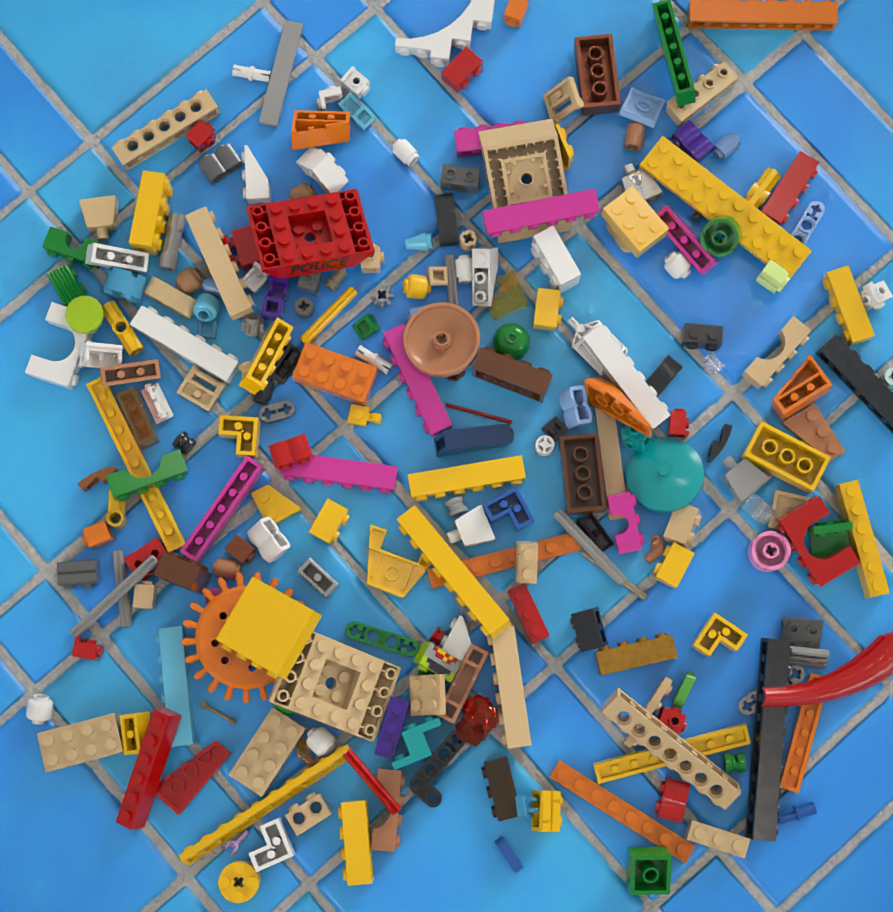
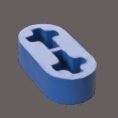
(508, 854)

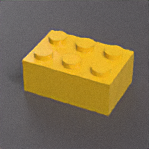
(634, 221)

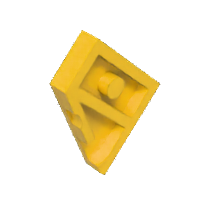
(274, 504)

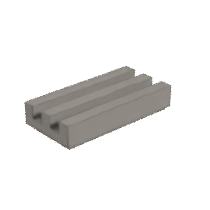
(809, 657)

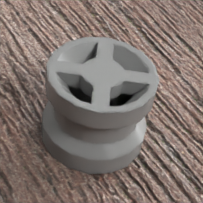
(456, 506)

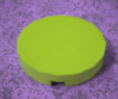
(84, 314)

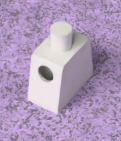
(472, 529)

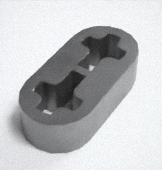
(279, 416)

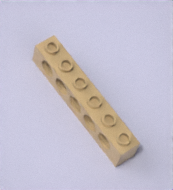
(164, 138)

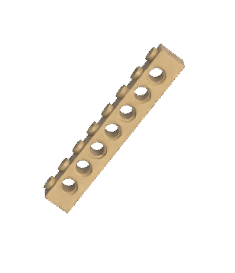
(720, 796)

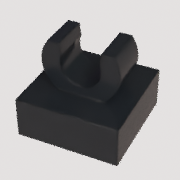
(555, 429)

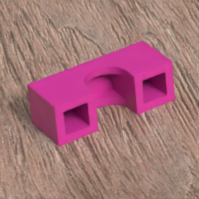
(629, 538)

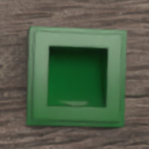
(366, 326)

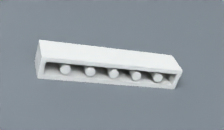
(185, 344)
(624, 375)

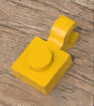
(361, 416)

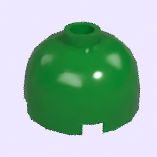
(511, 340)

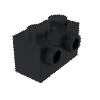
(702, 336)
(589, 629)

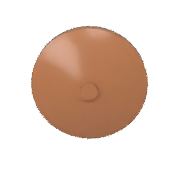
(441, 339)

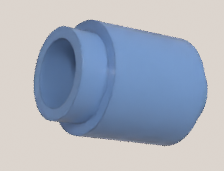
(726, 146)

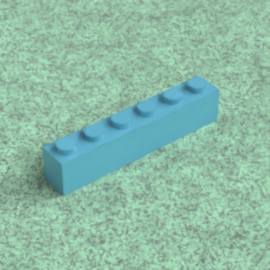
(176, 681)

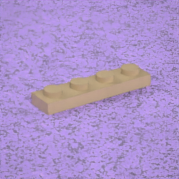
(652, 706)

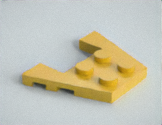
(389, 571)

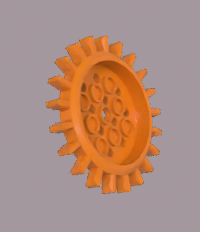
(236, 672)

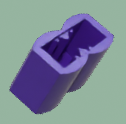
(692, 141)

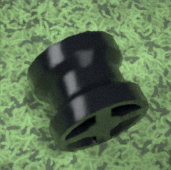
(184, 443)

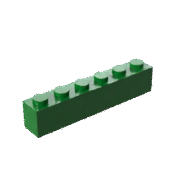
(673, 53)

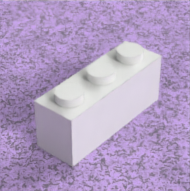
(117, 257)

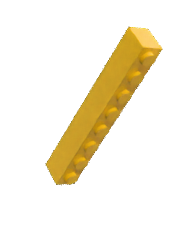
(454, 572)

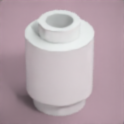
(405, 152)
(464, 269)

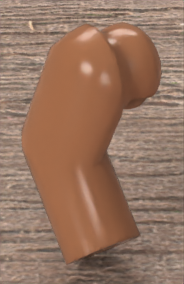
(656, 549)

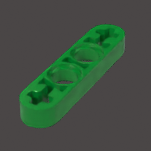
(381, 642)

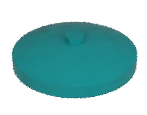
(665, 475)

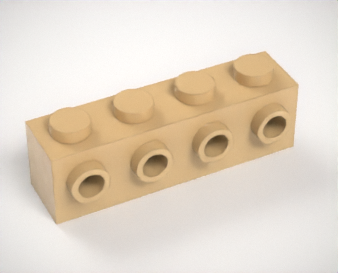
(707, 90)

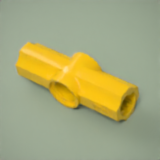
(761, 190)
(127, 337)

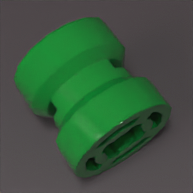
(734, 762)

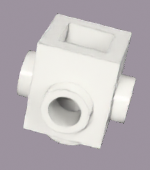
(875, 295)

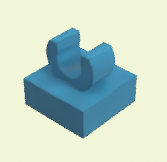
(524, 806)

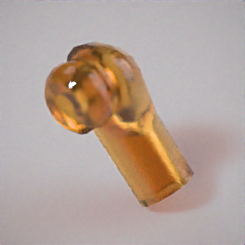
(303, 753)

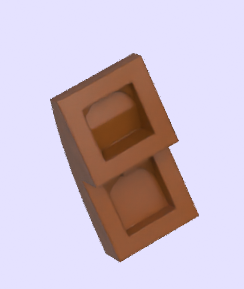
(88, 482)

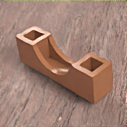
(463, 682)
(385, 836)

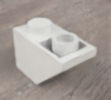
(458, 640)

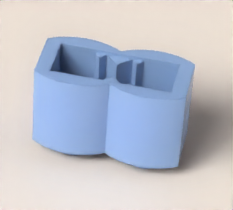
(575, 407)

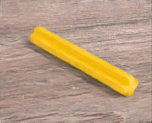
(328, 315)

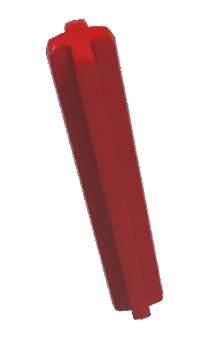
(371, 781)

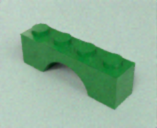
(171, 468)

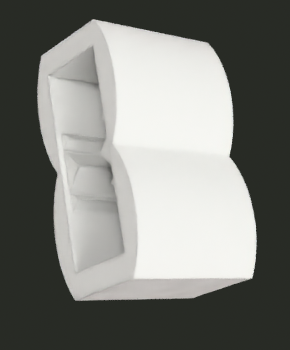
(268, 539)

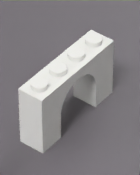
(63, 372)

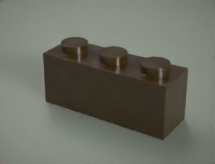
(500, 788)

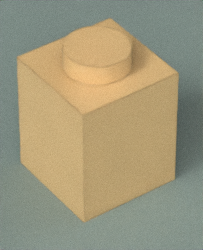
(145, 595)

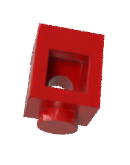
(678, 423)
(87, 649)

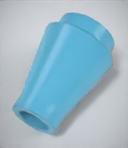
(420, 242)

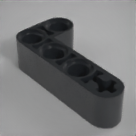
(428, 779)

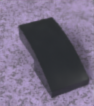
(664, 374)
(717, 446)

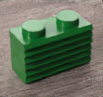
(66, 284)

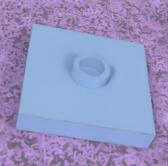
(642, 107)

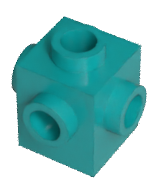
(635, 440)

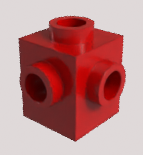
(666, 715)

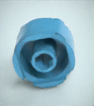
(124, 284)

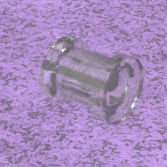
(713, 363)

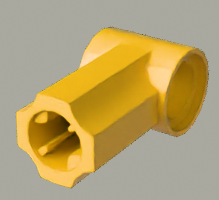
(116, 508)

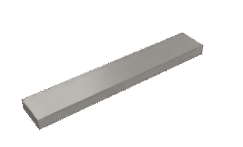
(281, 73)

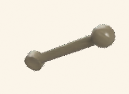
(232, 721)

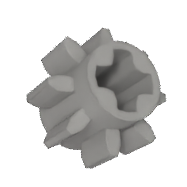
(382, 302)
(252, 324)

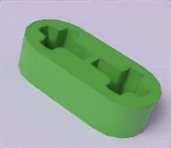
(684, 689)

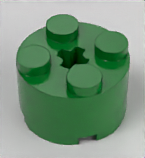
(716, 245)

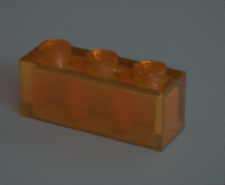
(138, 418)

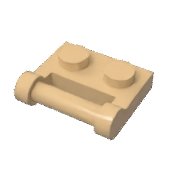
(559, 96)
(199, 394)

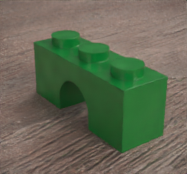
(58, 244)

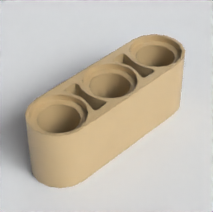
(170, 297)

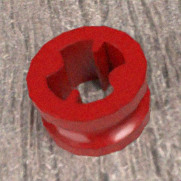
(437, 636)

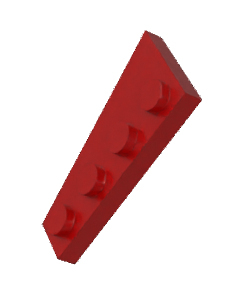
(186, 782)

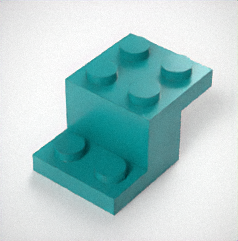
(416, 742)

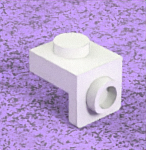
(330, 95)
(255, 278)

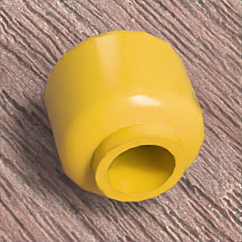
(416, 286)

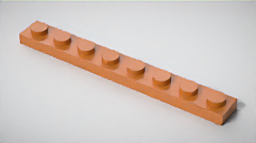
(505, 559)
(622, 811)

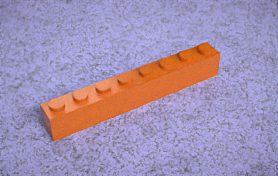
(762, 15)

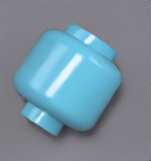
(206, 307)

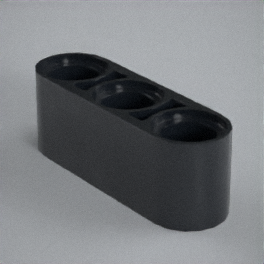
(446, 220)

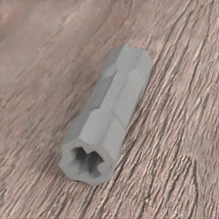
(172, 242)

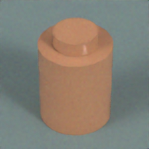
(634, 136)

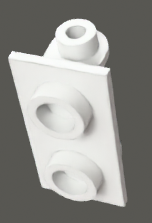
(157, 402)

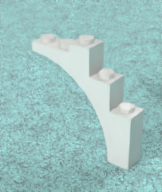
(458, 34)

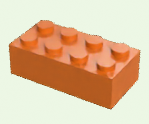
(335, 374)

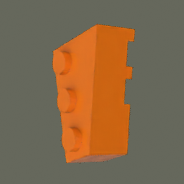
(319, 128)
(802, 389)

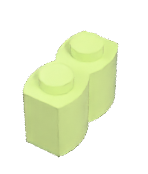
(773, 277)

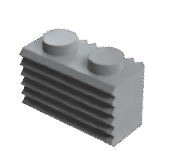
(318, 578)

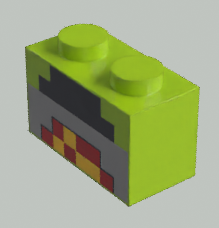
(436, 661)

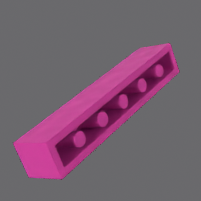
(540, 212)
(419, 385)
(346, 473)
(222, 509)

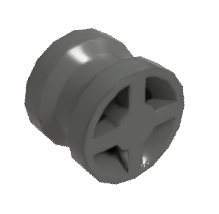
(304, 312)

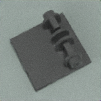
(802, 631)

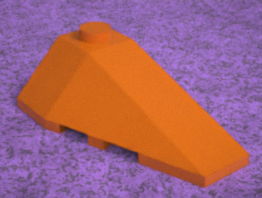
(610, 400)

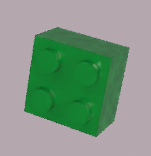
(648, 870)

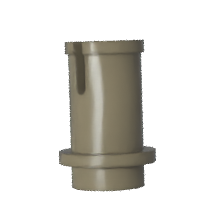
(333, 282)

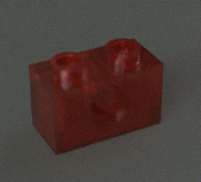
(477, 723)

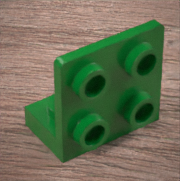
(829, 536)

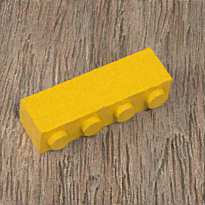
(848, 306)

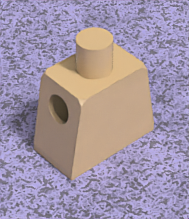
(100, 215)

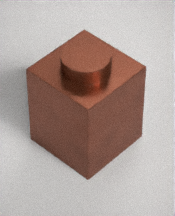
(241, 550)

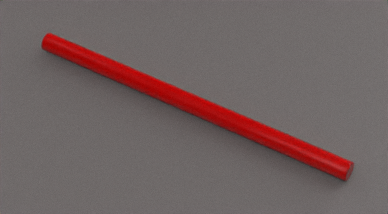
(478, 413)

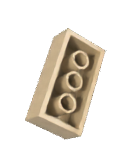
(81, 742)
(268, 751)

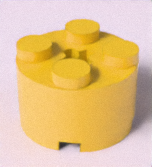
(229, 887)

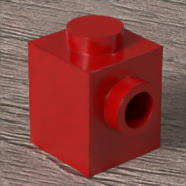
(201, 136)

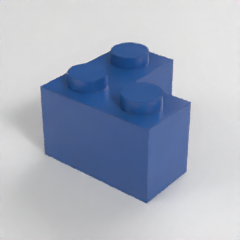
(510, 505)

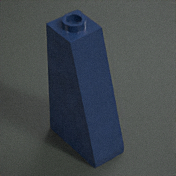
(473, 439)

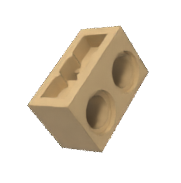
(311, 817)

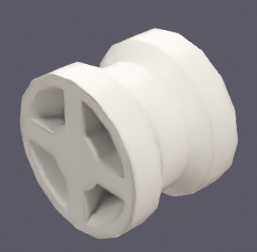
(545, 442)

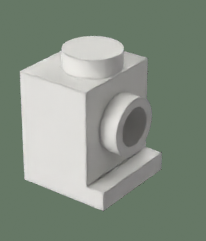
(348, 83)

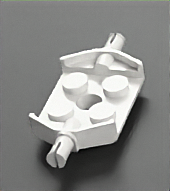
(581, 330)

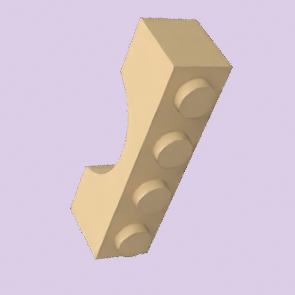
(791, 335)

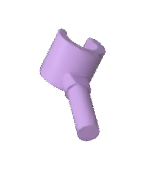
(234, 844)

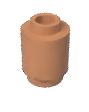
(226, 568)

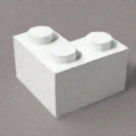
(323, 169)
(277, 847)

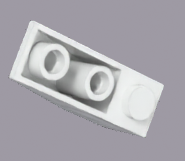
(257, 185)
(483, 275)

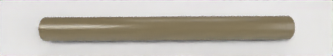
(627, 584)

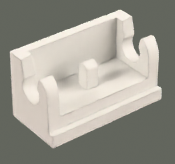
(99, 355)

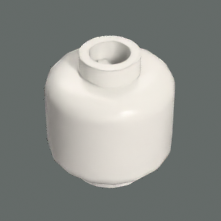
(677, 265)
(39, 708)
(320, 741)

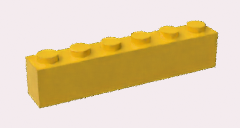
(467, 477)
(862, 539)

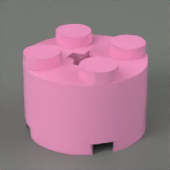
(772, 541)

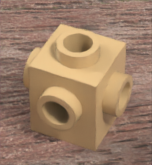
(373, 263)

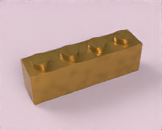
(635, 655)

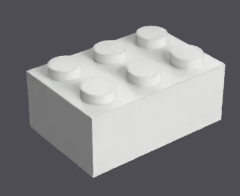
(555, 260)

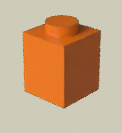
(515, 12)
(97, 535)

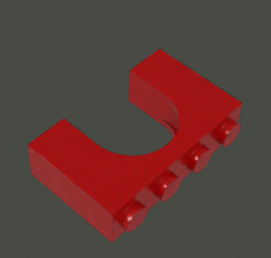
(794, 526)

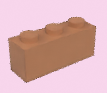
(129, 372)

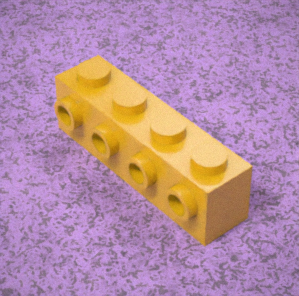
(266, 355)

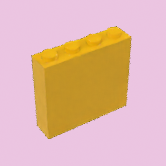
(268, 628)

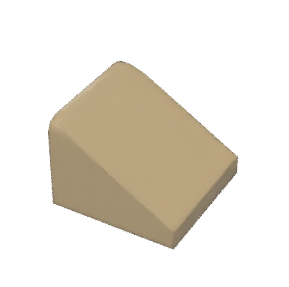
(437, 276)

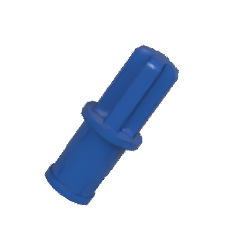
(796, 813)

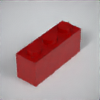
(528, 613)

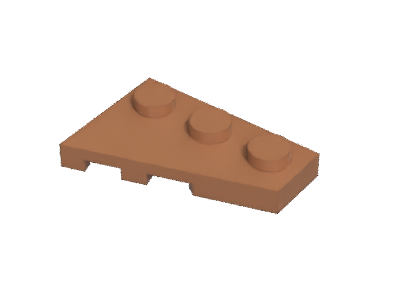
(815, 431)

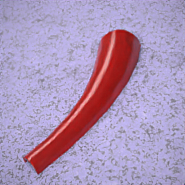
(859, 674)

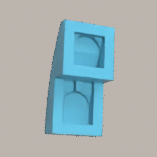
(359, 113)

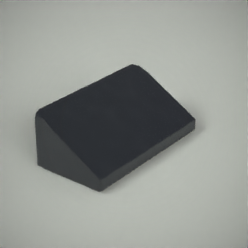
(286, 363)
(595, 532)

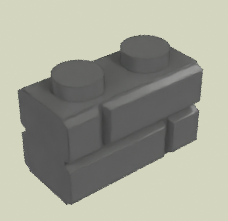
(78, 573)

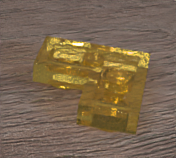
(511, 298)

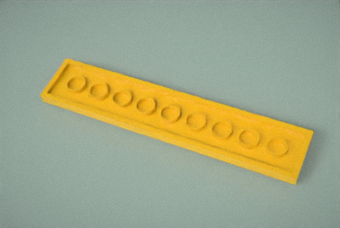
(714, 198)

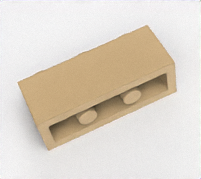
(716, 838)

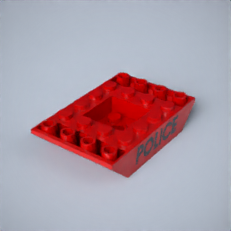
(330, 218)

